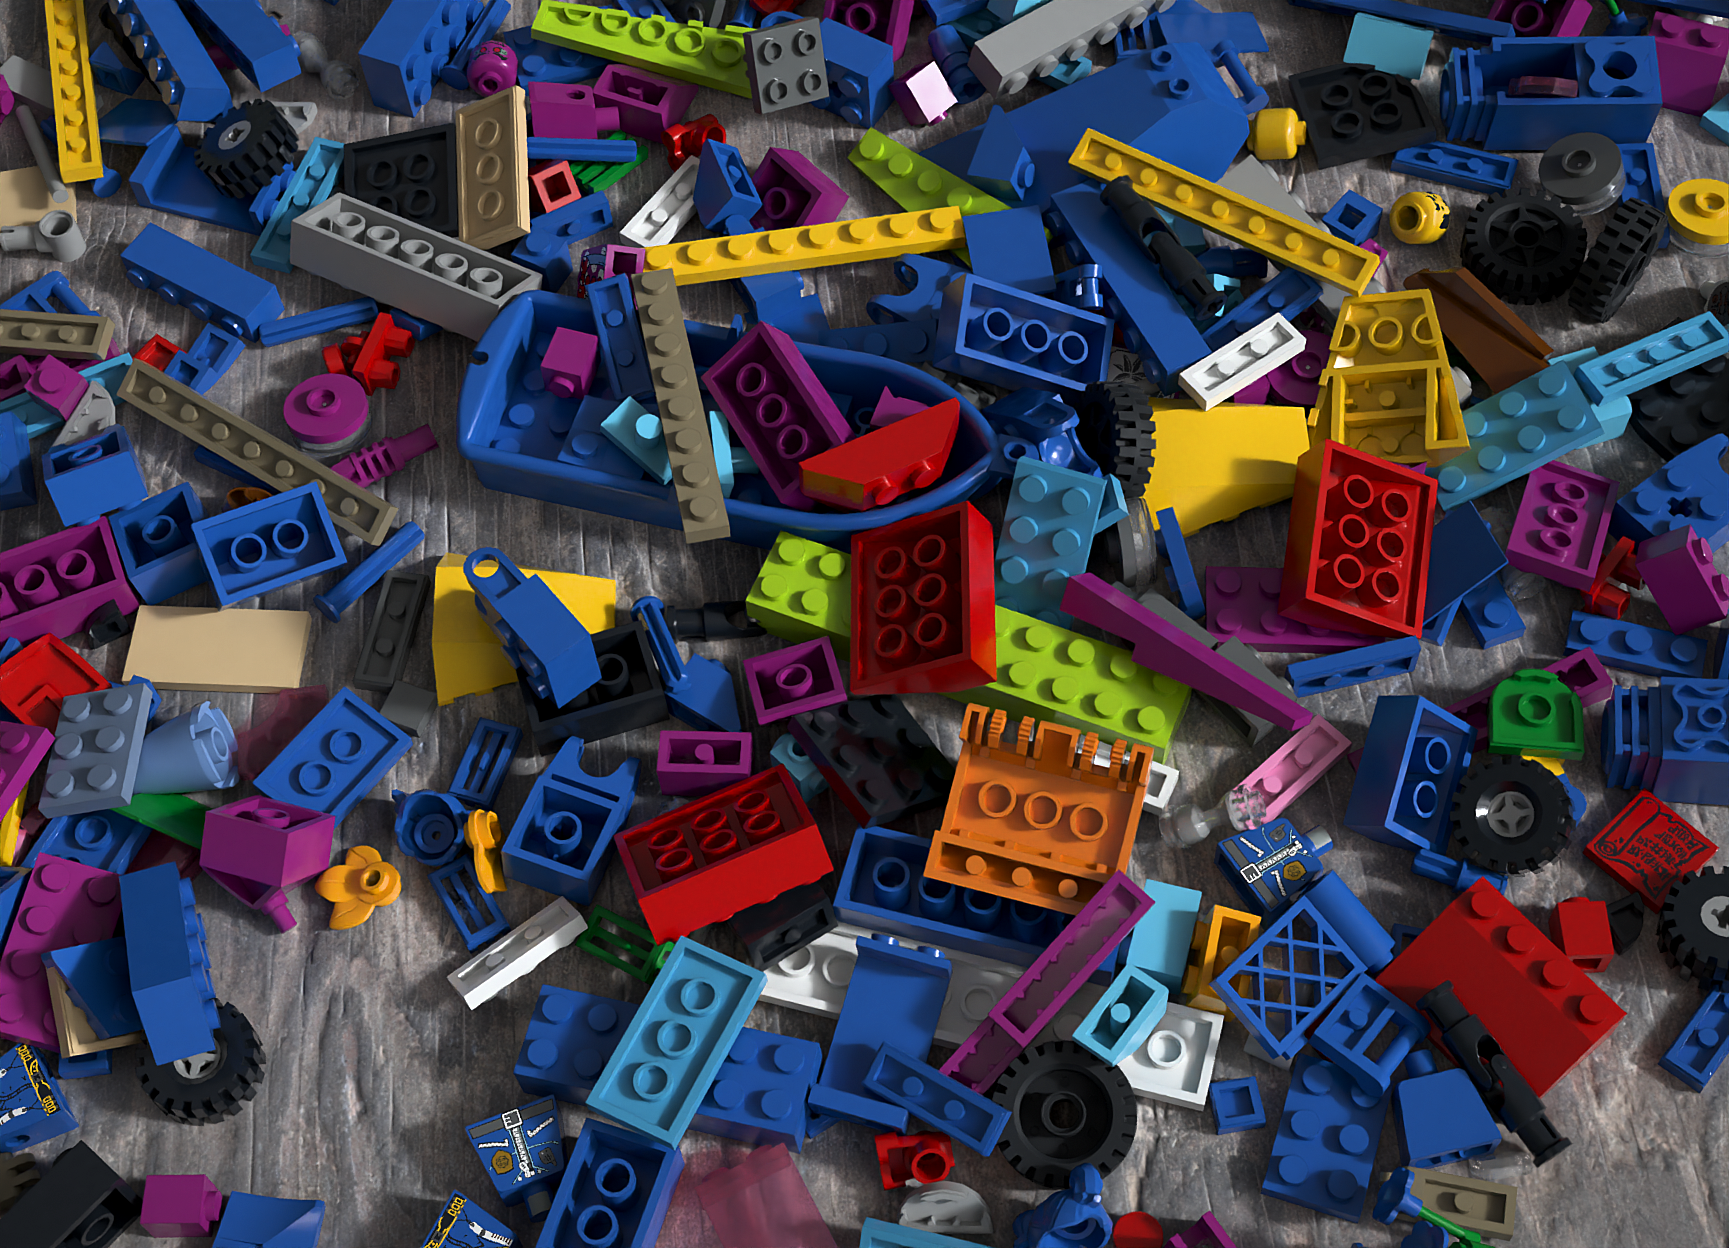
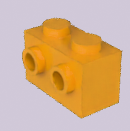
(1217, 943)

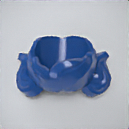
(421, 818)
(1068, 1216)

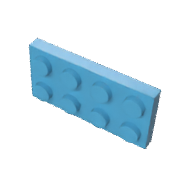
(1517, 435)
(1045, 538)
(677, 1042)

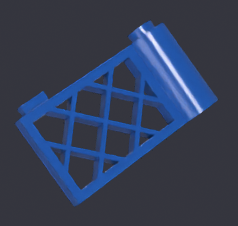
(1347, 933)

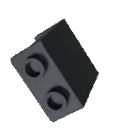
(783, 925)

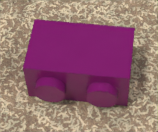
(1683, 579)
(703, 761)

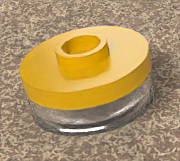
(1699, 218)

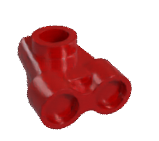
(689, 138)
(919, 1156)

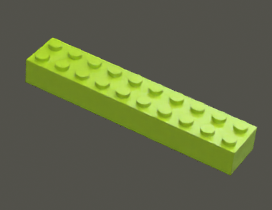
(1039, 665)

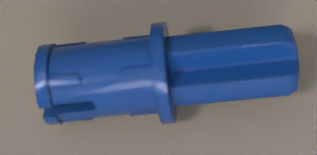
(1453, 872)

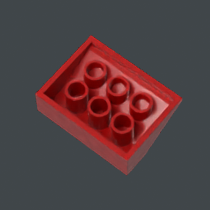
(1358, 543)
(923, 604)
(722, 854)
(1513, 979)

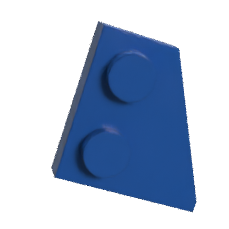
(99, 984)

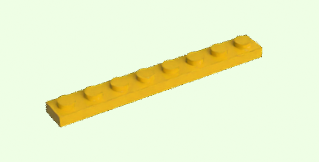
(73, 91)
(1227, 213)
(809, 246)

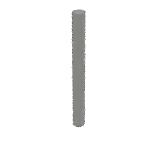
(42, 154)

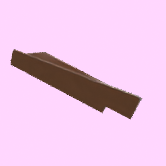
(1482, 327)

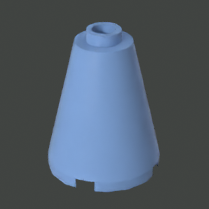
(188, 754)

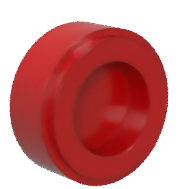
(335, 360)
(1137, 1231)

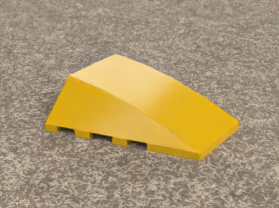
(1390, 383)
(1221, 459)
(466, 648)

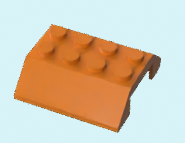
(1038, 814)

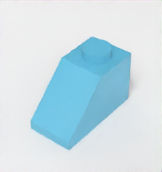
(1123, 1016)

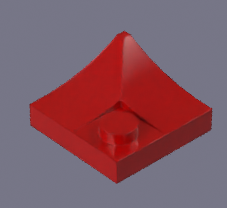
(40, 678)

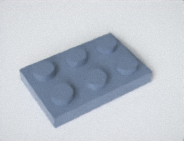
(96, 751)

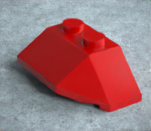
(883, 462)

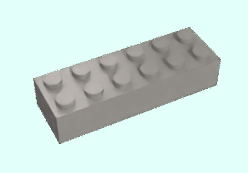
(407, 265)

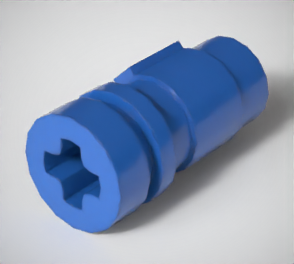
(952, 59)

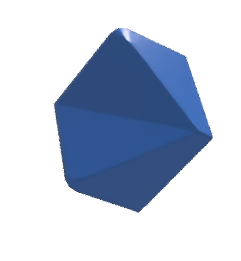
(112, 73)

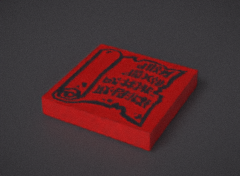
(1649, 849)

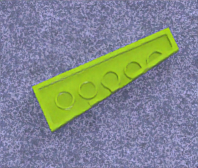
(669, 48)
(919, 183)

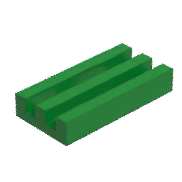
(586, 170)
(653, 959)

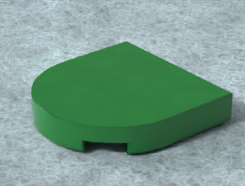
(1535, 717)

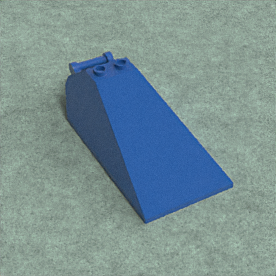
(1156, 102)

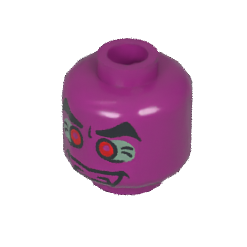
(491, 66)

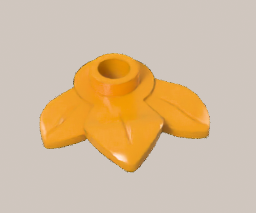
(487, 839)
(355, 887)

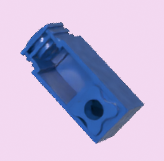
(1614, 97)
(1669, 740)

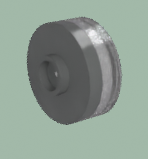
(1583, 172)
(1132, 546)

